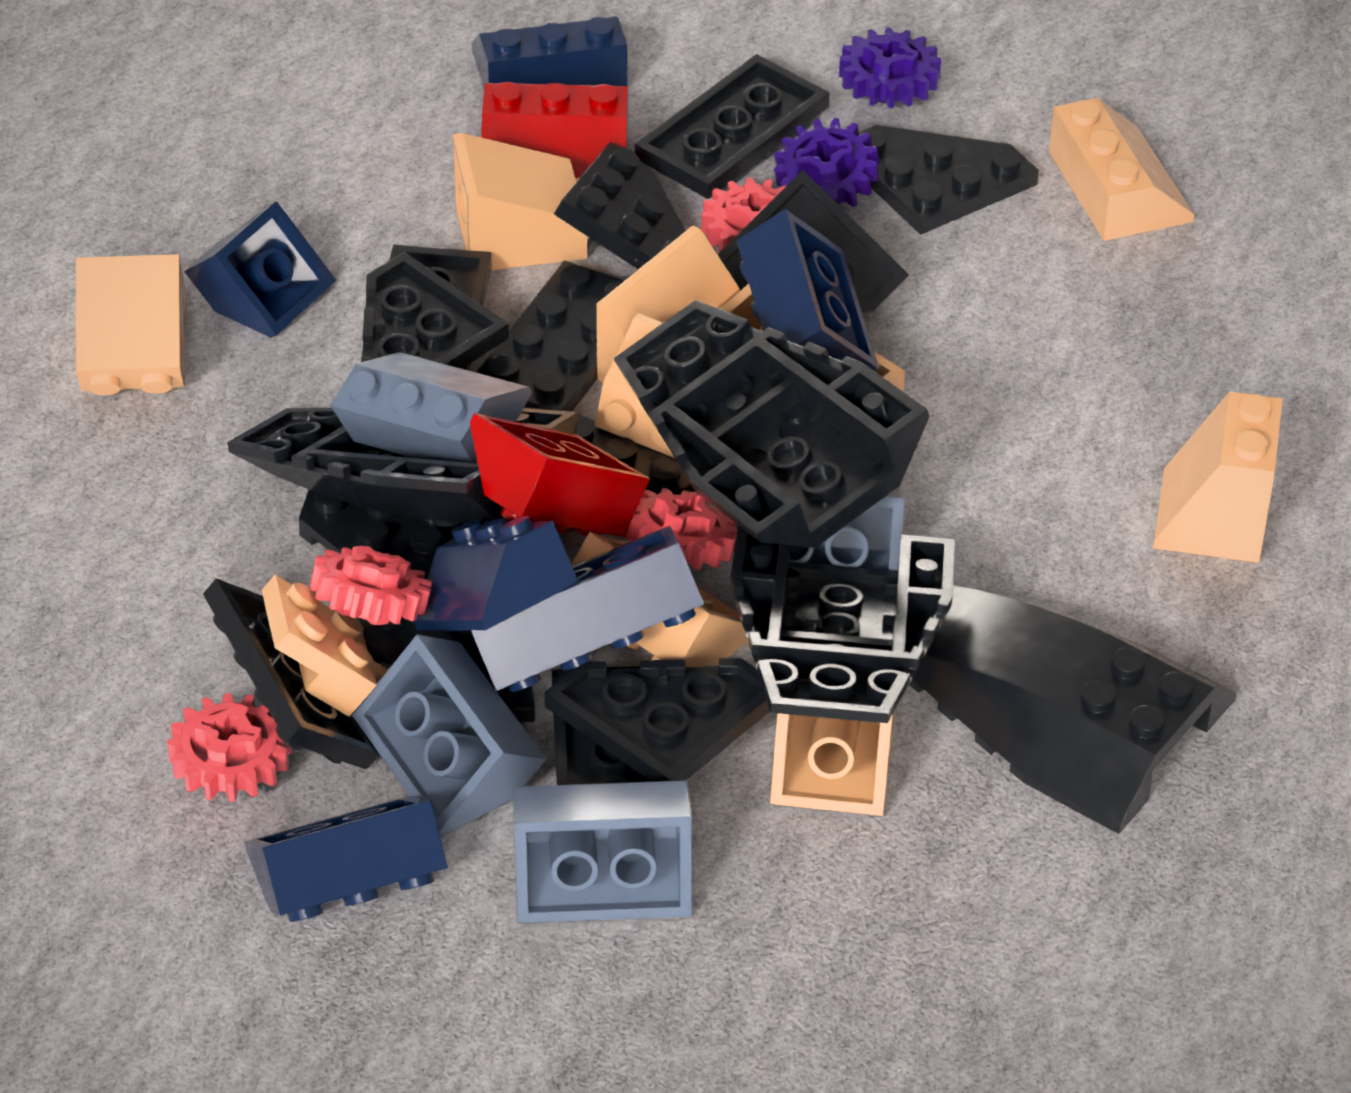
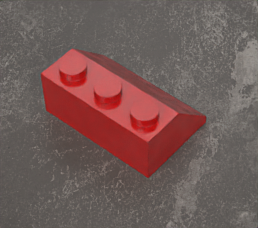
(557, 119)
(555, 477)

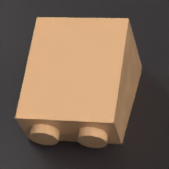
(510, 201)
(130, 323)
(1222, 481)
(831, 763)

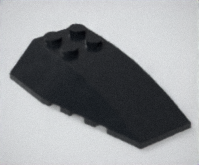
(772, 426)
(319, 454)
(840, 635)
(1065, 701)

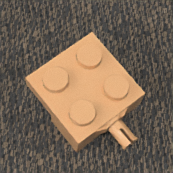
(324, 644)

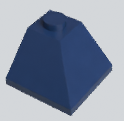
(261, 273)

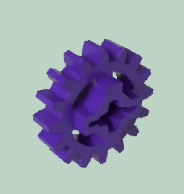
(889, 67)
(833, 157)

